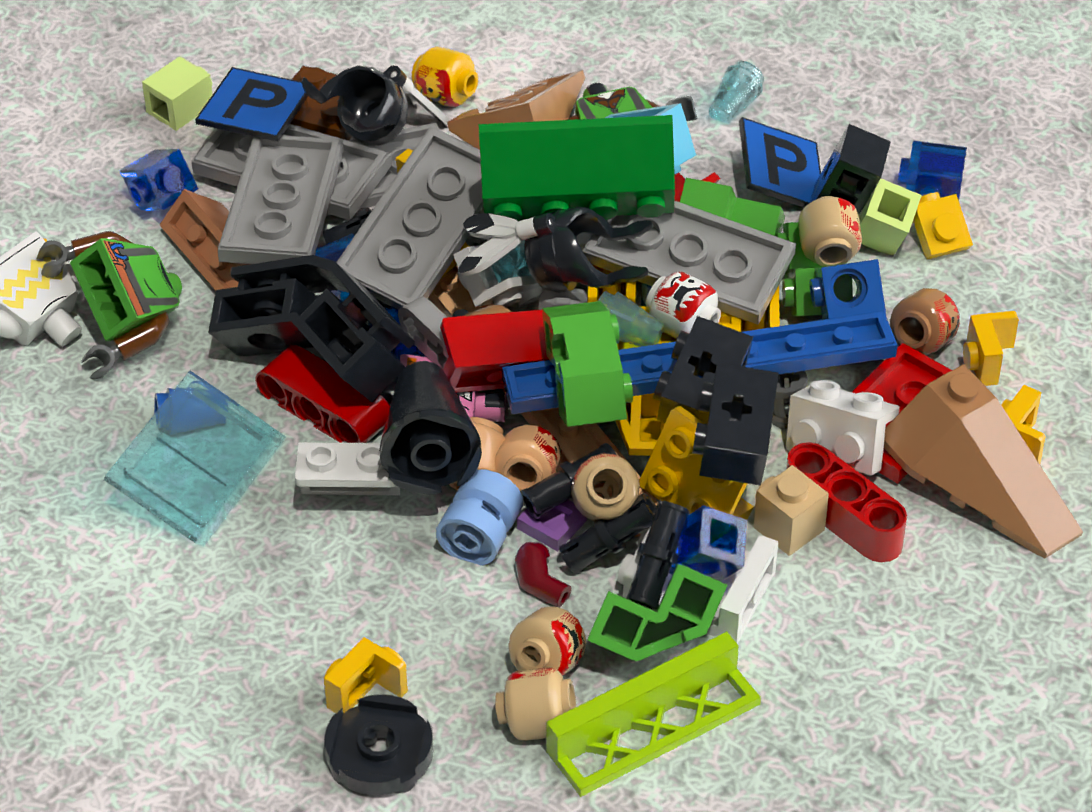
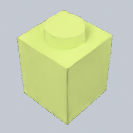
(177, 92)
(888, 217)

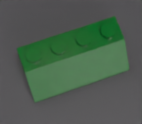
(588, 163)

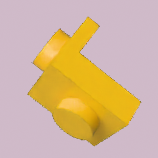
(941, 225)
(985, 341)
(1023, 414)
(358, 673)

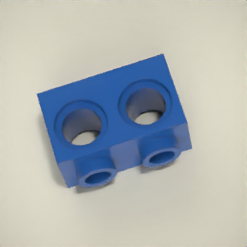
(868, 295)

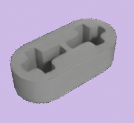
(422, 322)

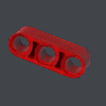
(317, 393)
(856, 506)

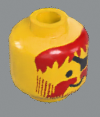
(445, 76)

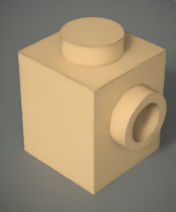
(790, 509)

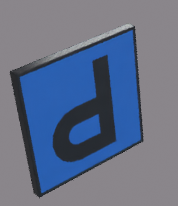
(253, 104)
(779, 162)

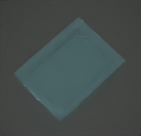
(195, 458)

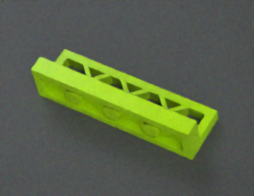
(642, 699)

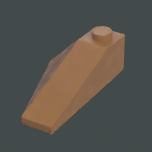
(542, 101)
(972, 450)

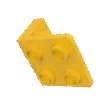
(675, 471)

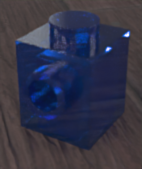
(933, 169)
(158, 179)
(712, 543)

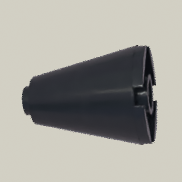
(428, 433)

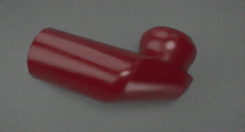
(534, 575)

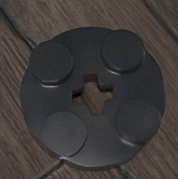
(379, 771)

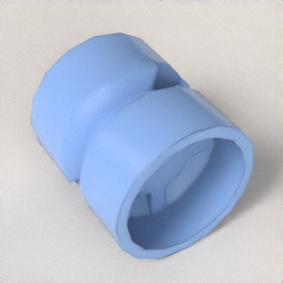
(479, 517)

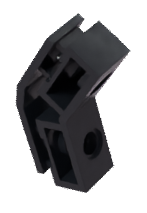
(279, 309)

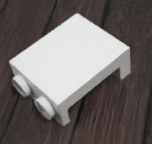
(742, 591)

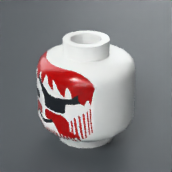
(680, 300)

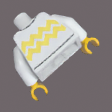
(36, 302)

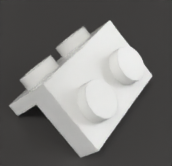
(486, 290)
(842, 422)
(342, 469)

